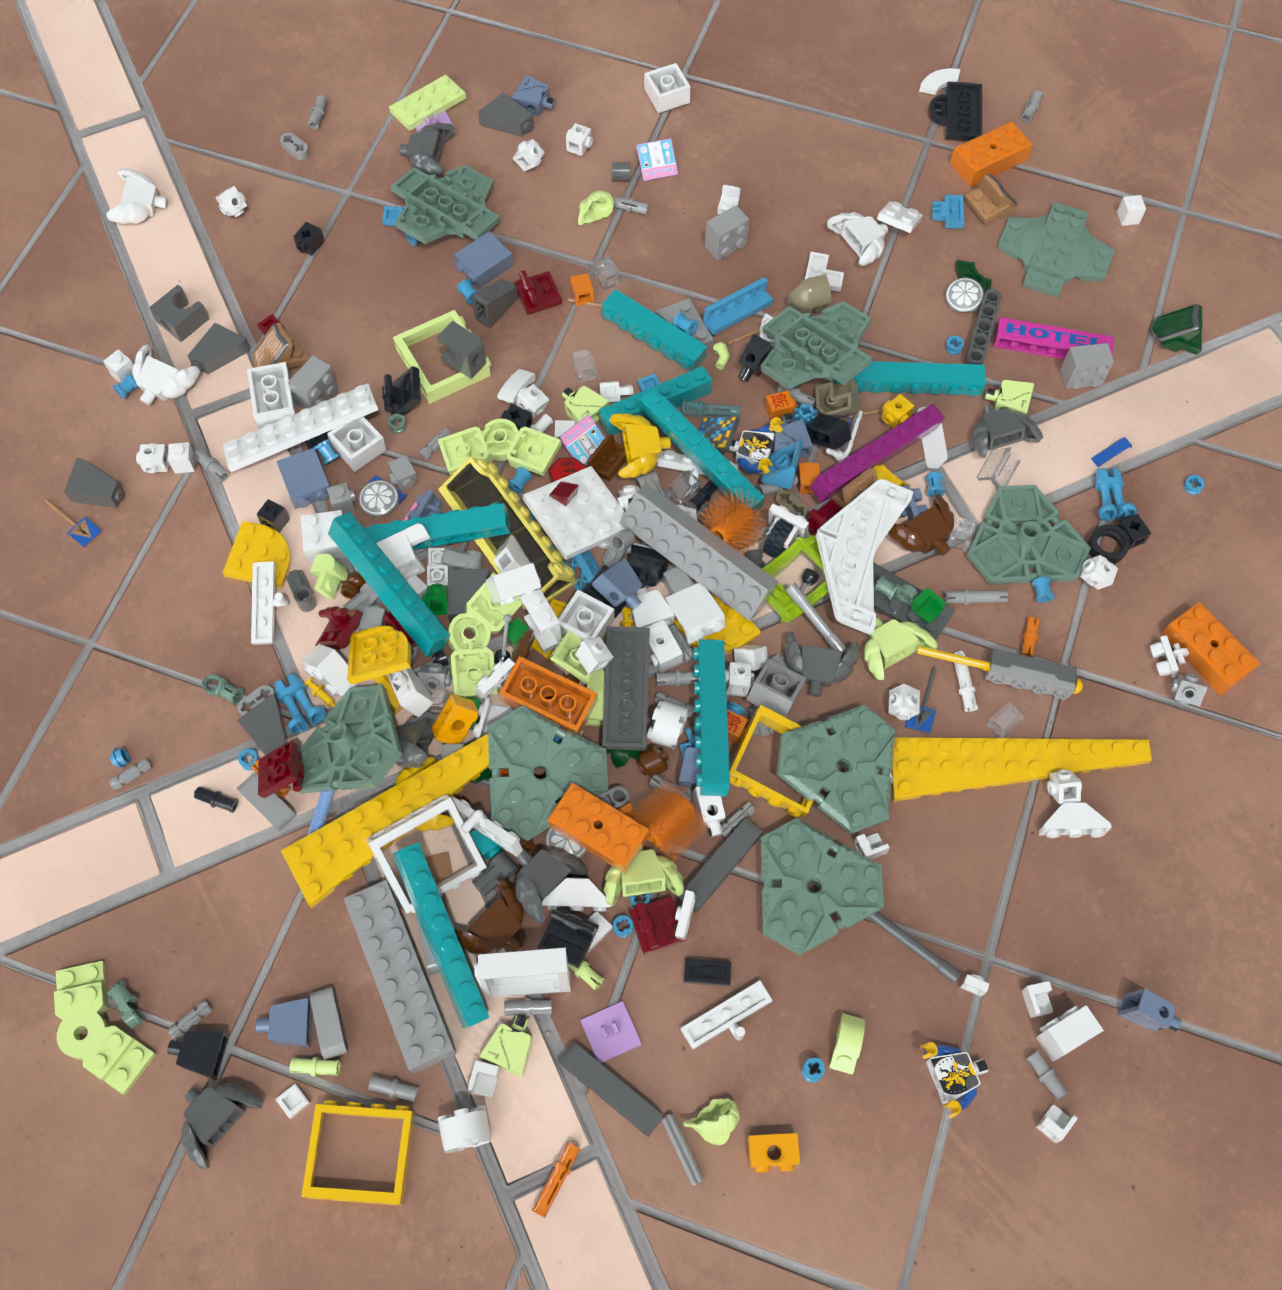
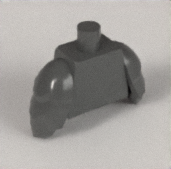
(426, 147)
(1003, 428)
(819, 664)
(415, 739)
(541, 876)
(212, 1116)

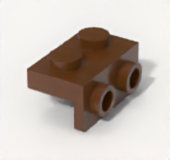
(608, 458)

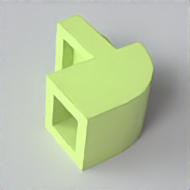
(329, 574)
(848, 1043)

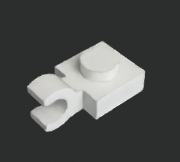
(612, 390)

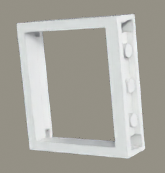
(408, 823)
(523, 973)

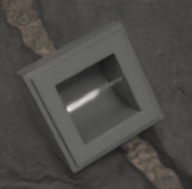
(621, 171)

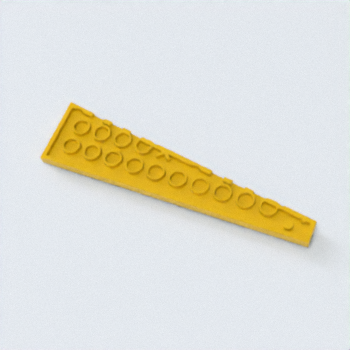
(960, 764)
(340, 847)

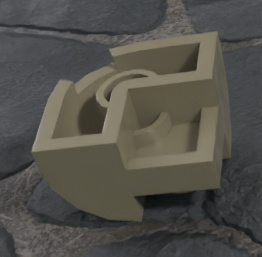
(811, 295)
(838, 399)

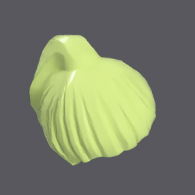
(595, 207)
(716, 1121)

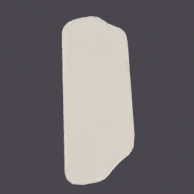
(934, 447)

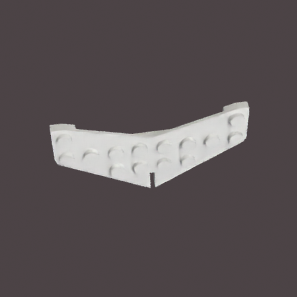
(848, 550)

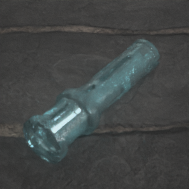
(697, 409)

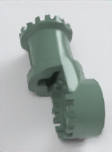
(902, 592)
(223, 689)
(125, 1002)

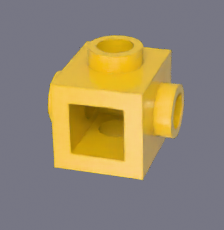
(897, 411)

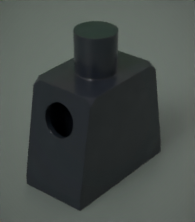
(755, 352)
(647, 565)
(200, 1052)

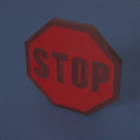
(564, 467)

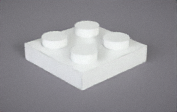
(899, 216)
(489, 684)

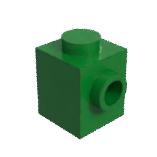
(436, 598)

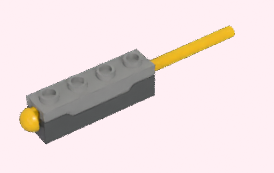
(1019, 671)

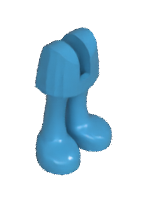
(1113, 483)
(295, 691)

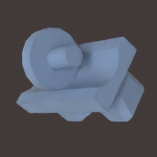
(428, 505)
(912, 509)

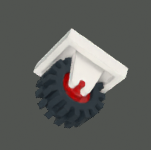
(783, 530)

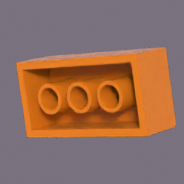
(991, 153)
(1211, 648)
(532, 684)
(617, 840)

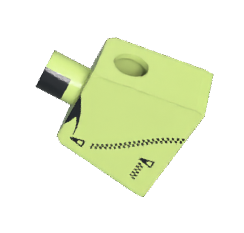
(1011, 395)
(582, 403)
(509, 1047)

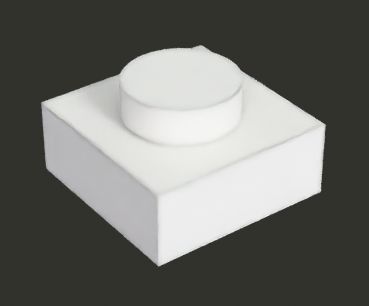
(974, 984)

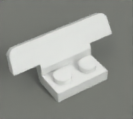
(401, 552)

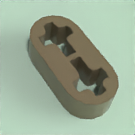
(793, 503)

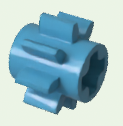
(804, 413)

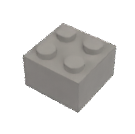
(726, 233)
(1086, 366)
(313, 383)
(776, 688)

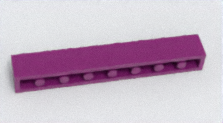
(877, 452)

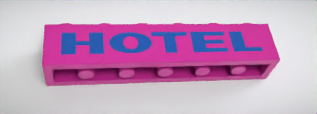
(1043, 339)

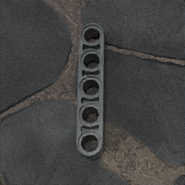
(983, 327)
(723, 862)
(610, 1089)

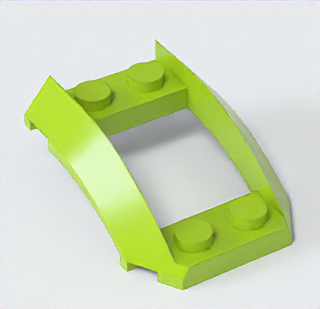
(780, 599)

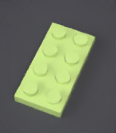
(427, 101)

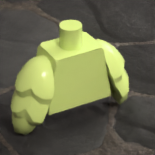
(893, 643)
(646, 875)

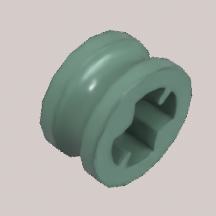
(402, 423)

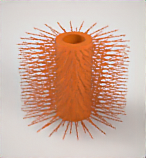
(734, 523)
(669, 820)

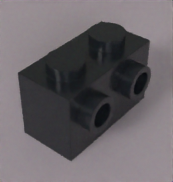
(828, 431)

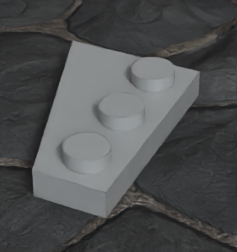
(686, 306)

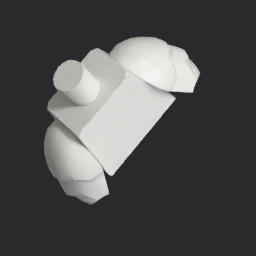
(137, 200)
(861, 234)
(159, 378)

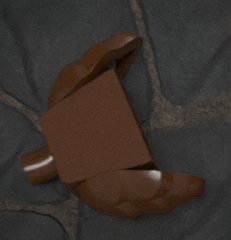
(927, 530)
(523, 650)
(496, 925)

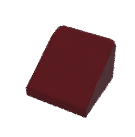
(564, 492)

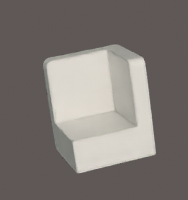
(752, 654)
(870, 846)
(1037, 999)
(483, 1079)
(1056, 1124)

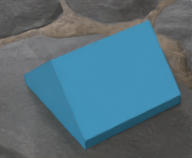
(784, 466)

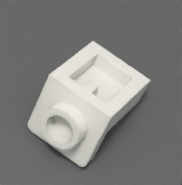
(729, 198)

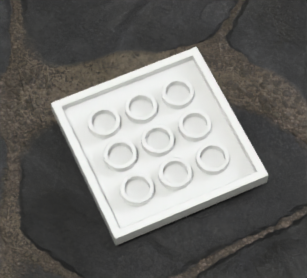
(582, 523)

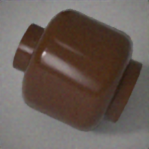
(653, 761)

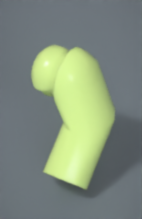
(724, 355)

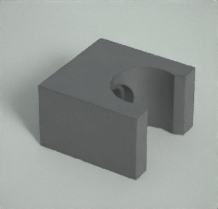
(173, 318)
(464, 349)

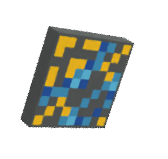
(719, 431)

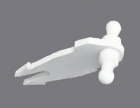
(843, 454)

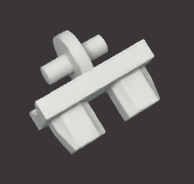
(1169, 666)

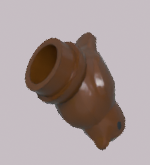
(352, 585)

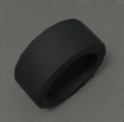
(1117, 534)

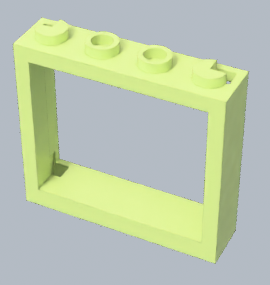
(447, 386)

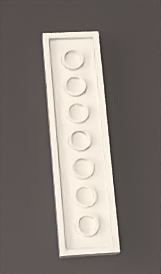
(299, 428)

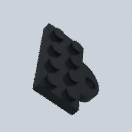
(959, 110)

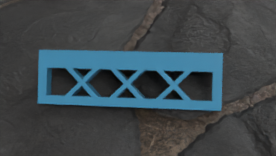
(737, 306)
(586, 563)

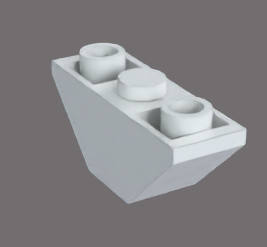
(510, 556)
(1075, 821)
(576, 894)

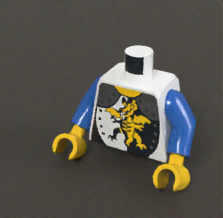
(755, 447)
(954, 1075)

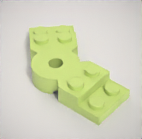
(521, 448)
(471, 656)
(106, 1050)

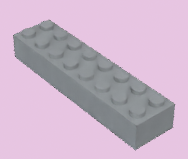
(698, 552)
(399, 977)

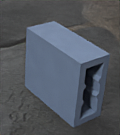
(483, 260)
(304, 478)

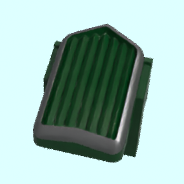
(1180, 329)

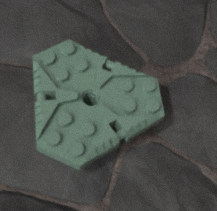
(1026, 540)
(857, 743)
(354, 745)
(521, 745)
(846, 884)

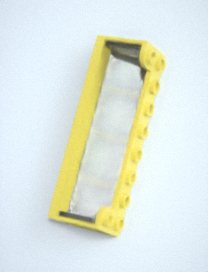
(481, 485)

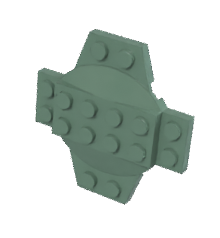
(445, 204)
(1056, 249)
(816, 345)

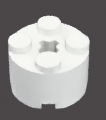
(668, 724)
(464, 1129)

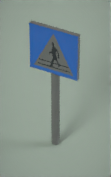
(924, 720)

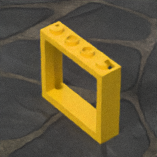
(781, 725)
(355, 1109)

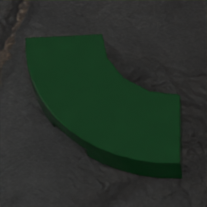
(967, 270)

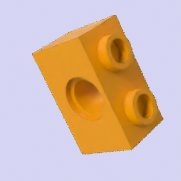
(456, 708)
(785, 1143)

